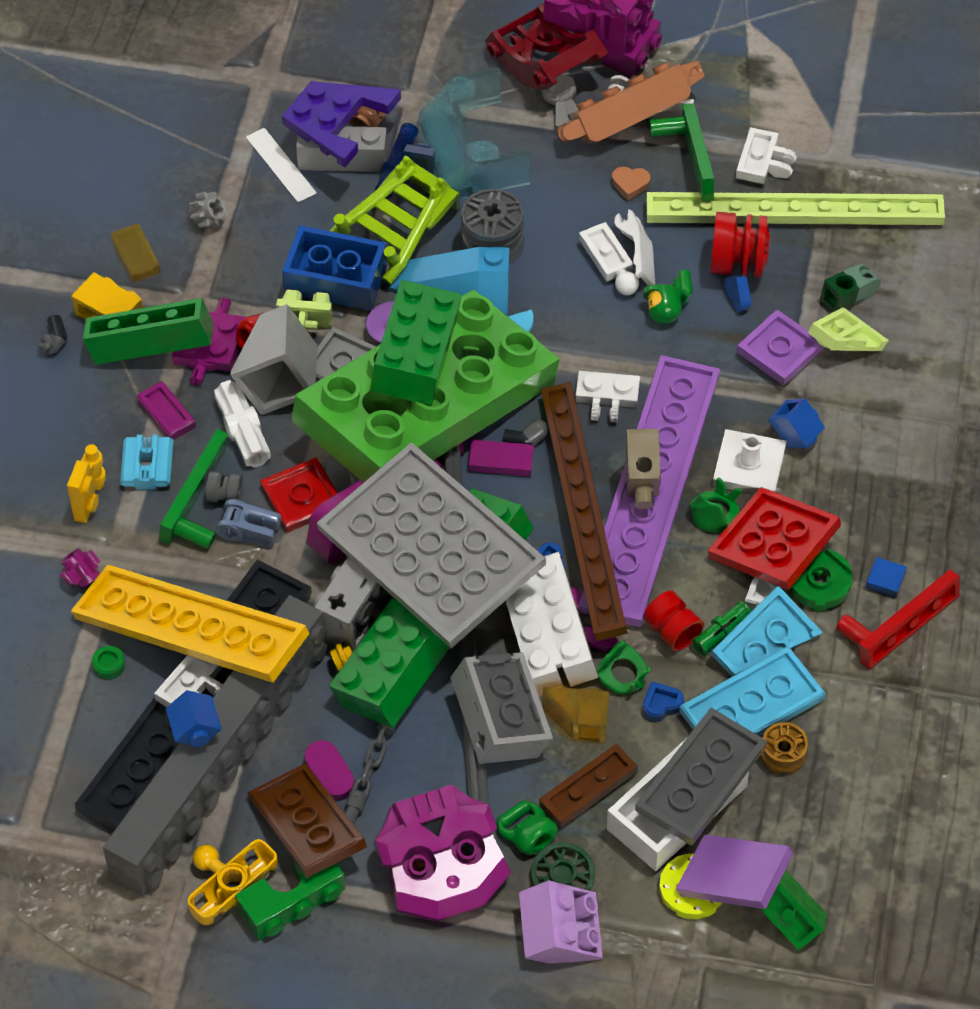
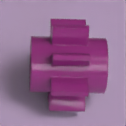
(80, 567)

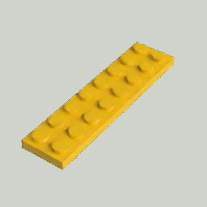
(191, 623)

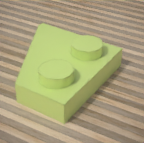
(846, 333)

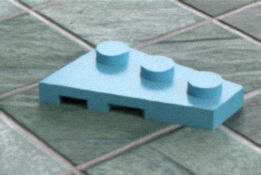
(764, 631)

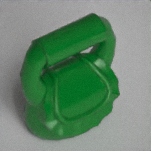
(530, 834)

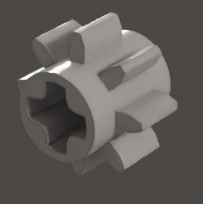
(207, 209)

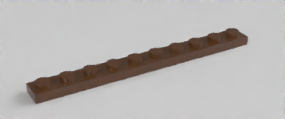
(584, 512)

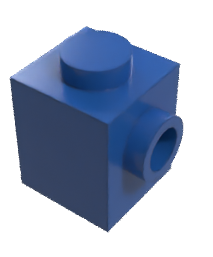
(797, 423)
(193, 719)

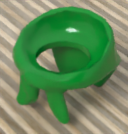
(711, 516)
(622, 651)

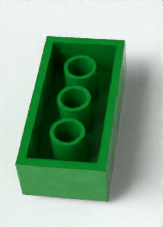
(415, 342)

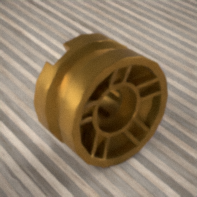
(786, 737)

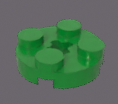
(828, 594)

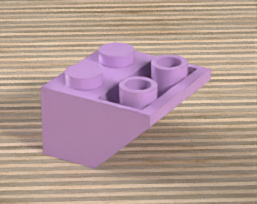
(560, 923)

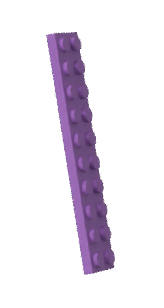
(638, 537)

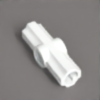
(242, 424)

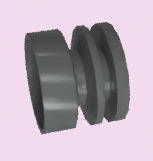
(493, 220)

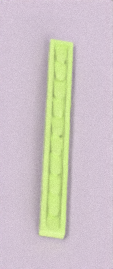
(799, 208)

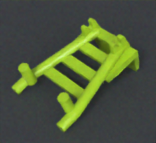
(433, 209)

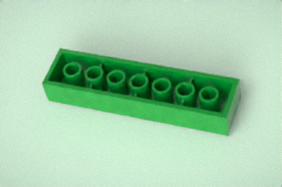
(400, 649)

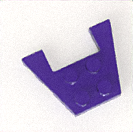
(327, 107)

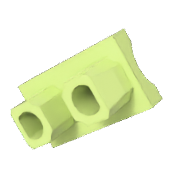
(312, 313)

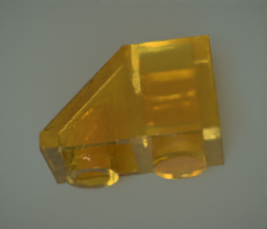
(578, 711)

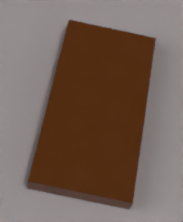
(306, 820)

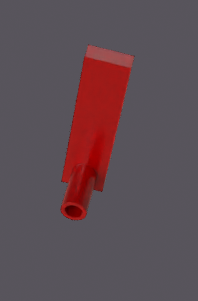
(904, 623)

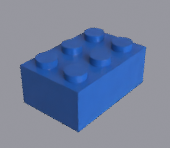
(337, 265)

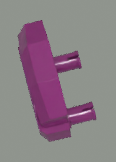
(450, 880)

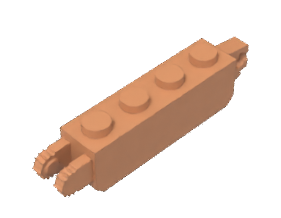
(631, 104)

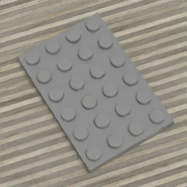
(431, 544)

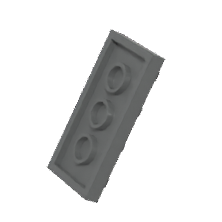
(701, 776)

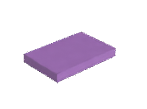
(734, 871)

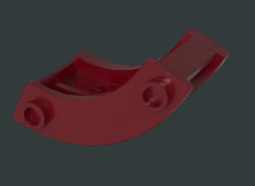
(517, 59)

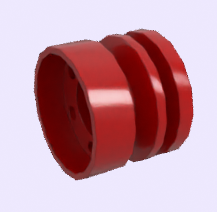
(739, 244)

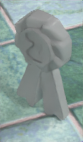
(562, 97)

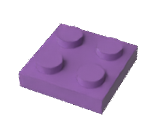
(779, 347)

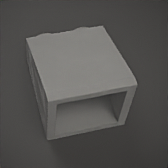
(276, 361)

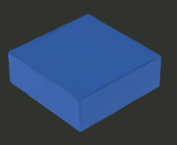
(886, 577)

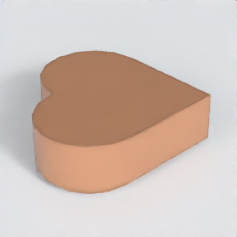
(630, 182)

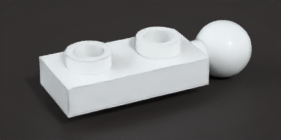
(610, 257)

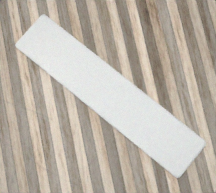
(281, 165)

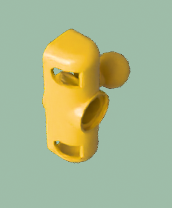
(215, 889)

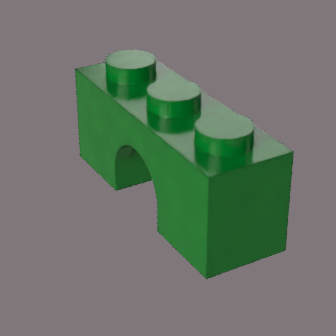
(270, 910)

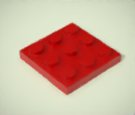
(774, 538)

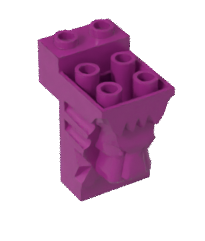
(622, 26)

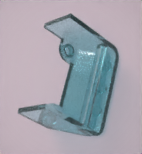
(459, 162)

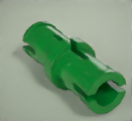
(706, 640)

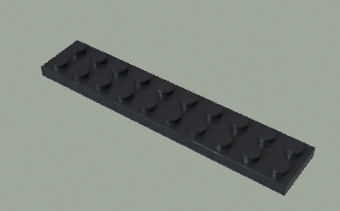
(151, 737)

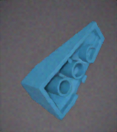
(462, 271)

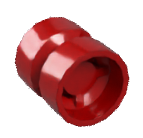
(672, 619)

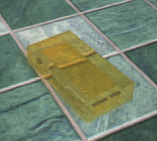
(135, 252)

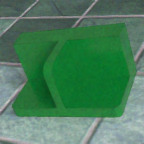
(795, 912)

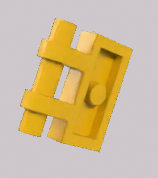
(85, 479)

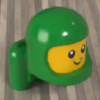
(666, 300)

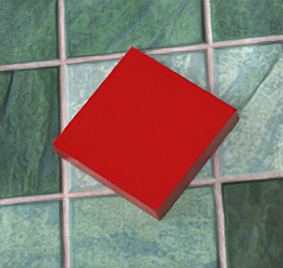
(298, 492)

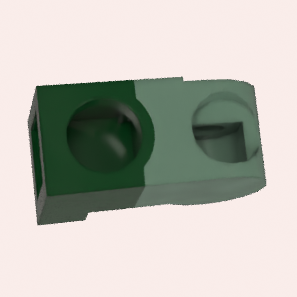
(849, 287)

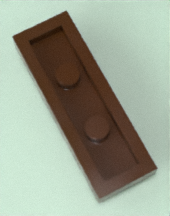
(588, 785)

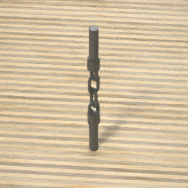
(356, 799)

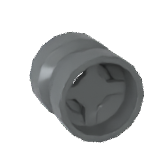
(223, 487)

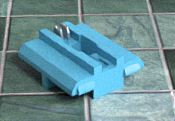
(140, 449)

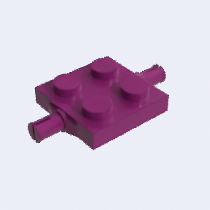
(223, 348)

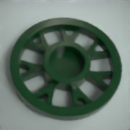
(563, 870)

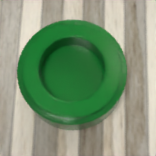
(108, 662)

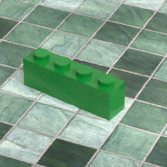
(148, 331)

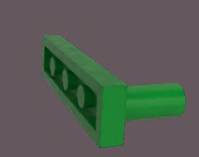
(689, 126)
(175, 519)

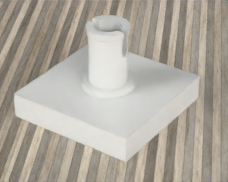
(749, 461)

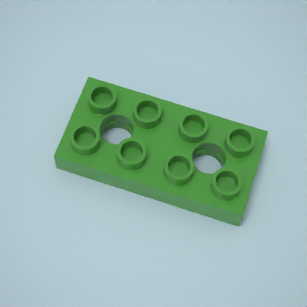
(485, 376)

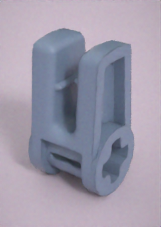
(248, 524)

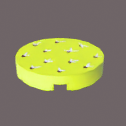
(683, 906)

